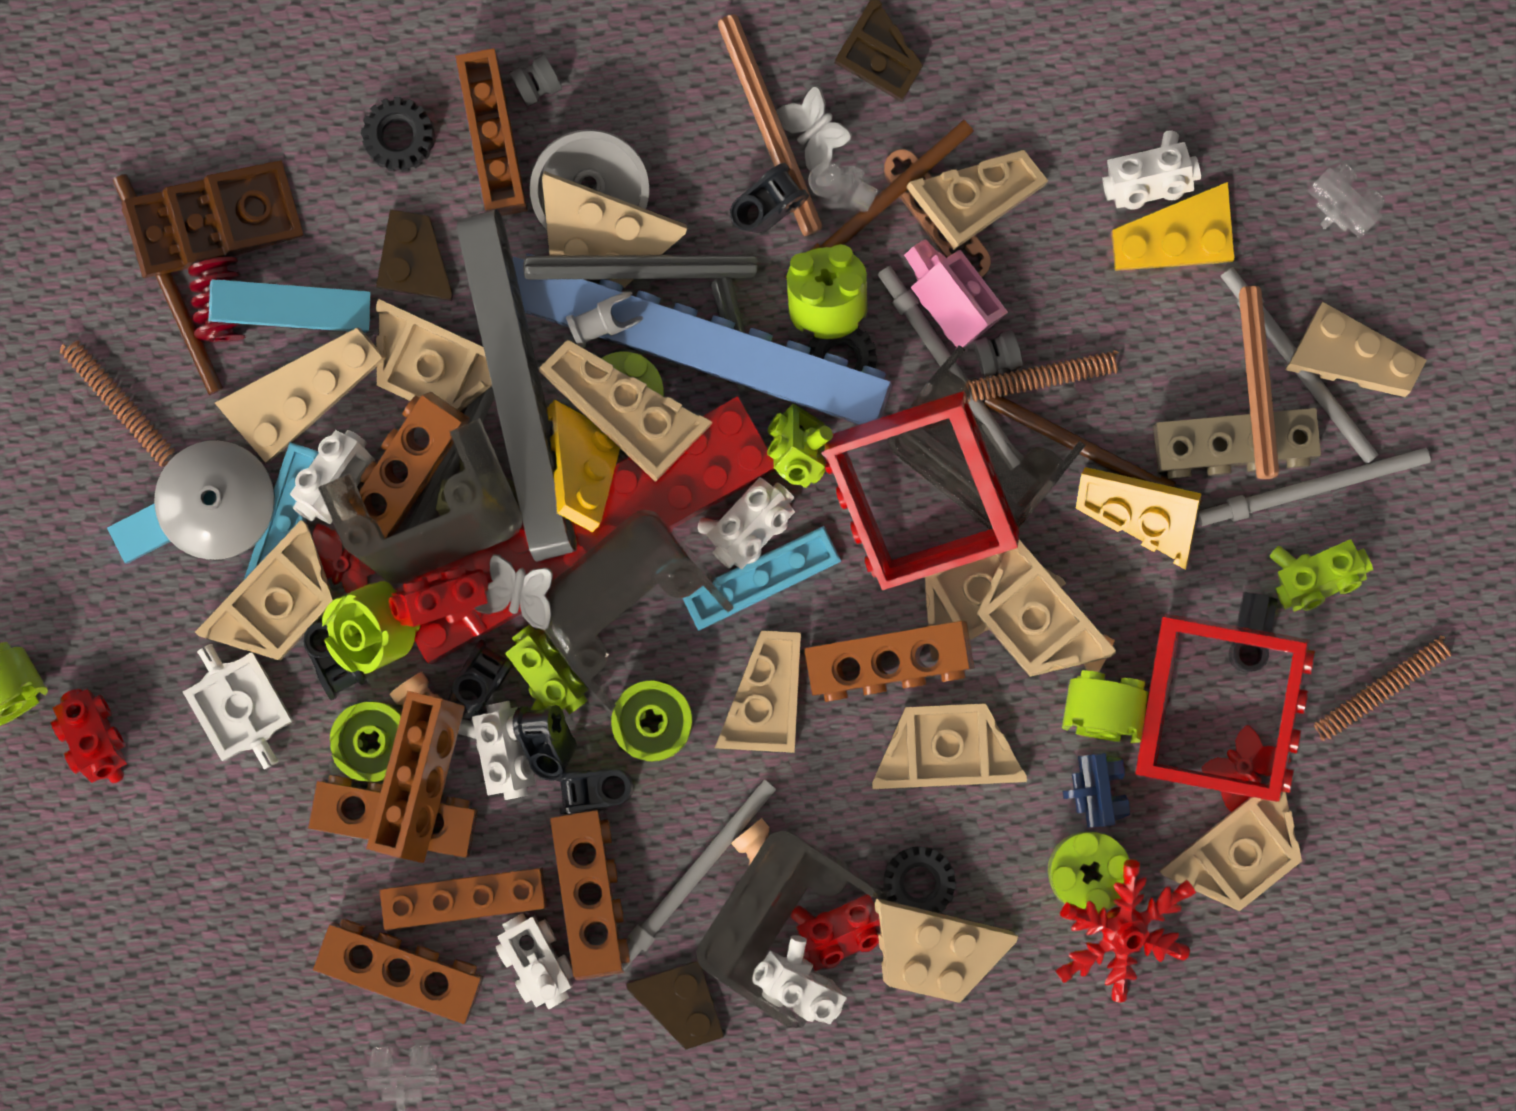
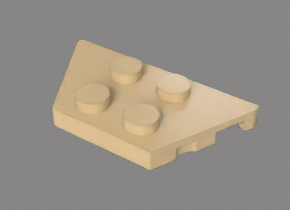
(598, 224)
(428, 359)
(959, 594)
(275, 600)
(1038, 618)
(947, 749)
(1240, 853)
(937, 951)

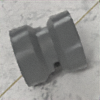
(544, 77)
(1006, 349)

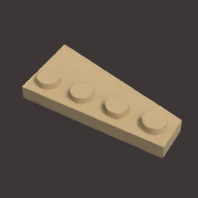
(296, 395)
(637, 419)

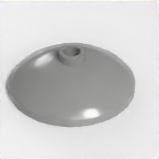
(593, 154)
(242, 503)

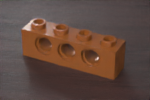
(491, 132)
(438, 420)
(827, 660)
(415, 777)
(330, 816)
(568, 835)
(463, 898)
(337, 961)

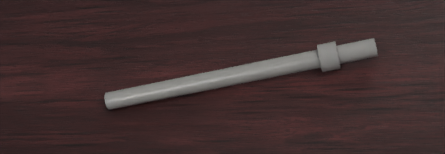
(907, 304)
(1309, 379)
(1240, 507)
(642, 936)

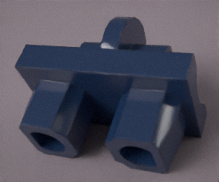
(1093, 790)

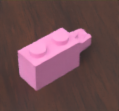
(954, 293)

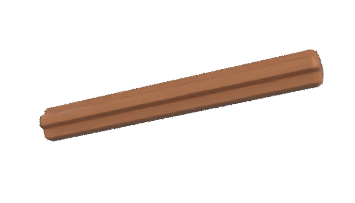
(1258, 382)

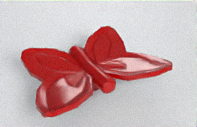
(338, 563)
(1243, 763)

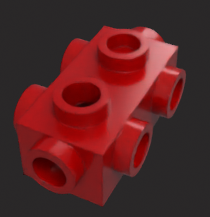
(450, 597)
(91, 739)
(838, 932)

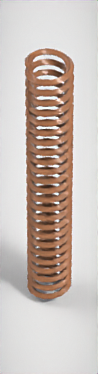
(1041, 378)
(111, 403)
(1317, 725)

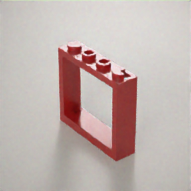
(889, 572)
(1294, 703)

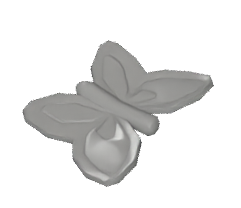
(817, 127)
(519, 590)

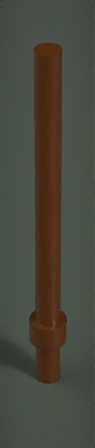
(898, 186)
(178, 309)
(1070, 439)

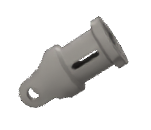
(599, 321)

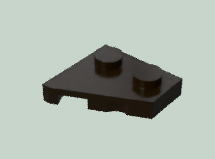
(879, 53)
(412, 258)
(680, 1004)

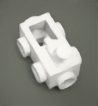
(1152, 174)
(336, 457)
(749, 524)
(500, 753)
(541, 973)
(795, 985)

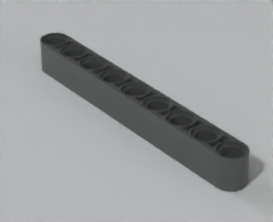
(515, 381)

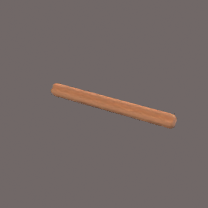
(766, 115)

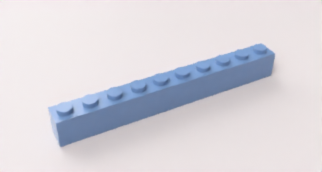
(716, 347)

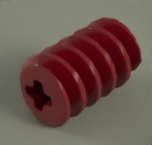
(205, 271)

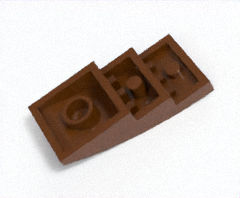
(212, 218)

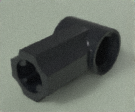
(1256, 613)

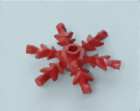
(1125, 931)

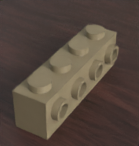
(1228, 442)

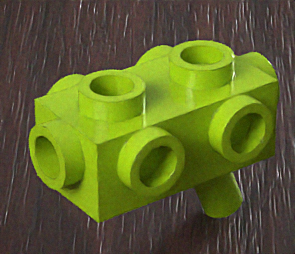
(796, 450)
(1310, 579)
(546, 671)

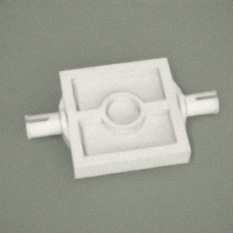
(238, 706)

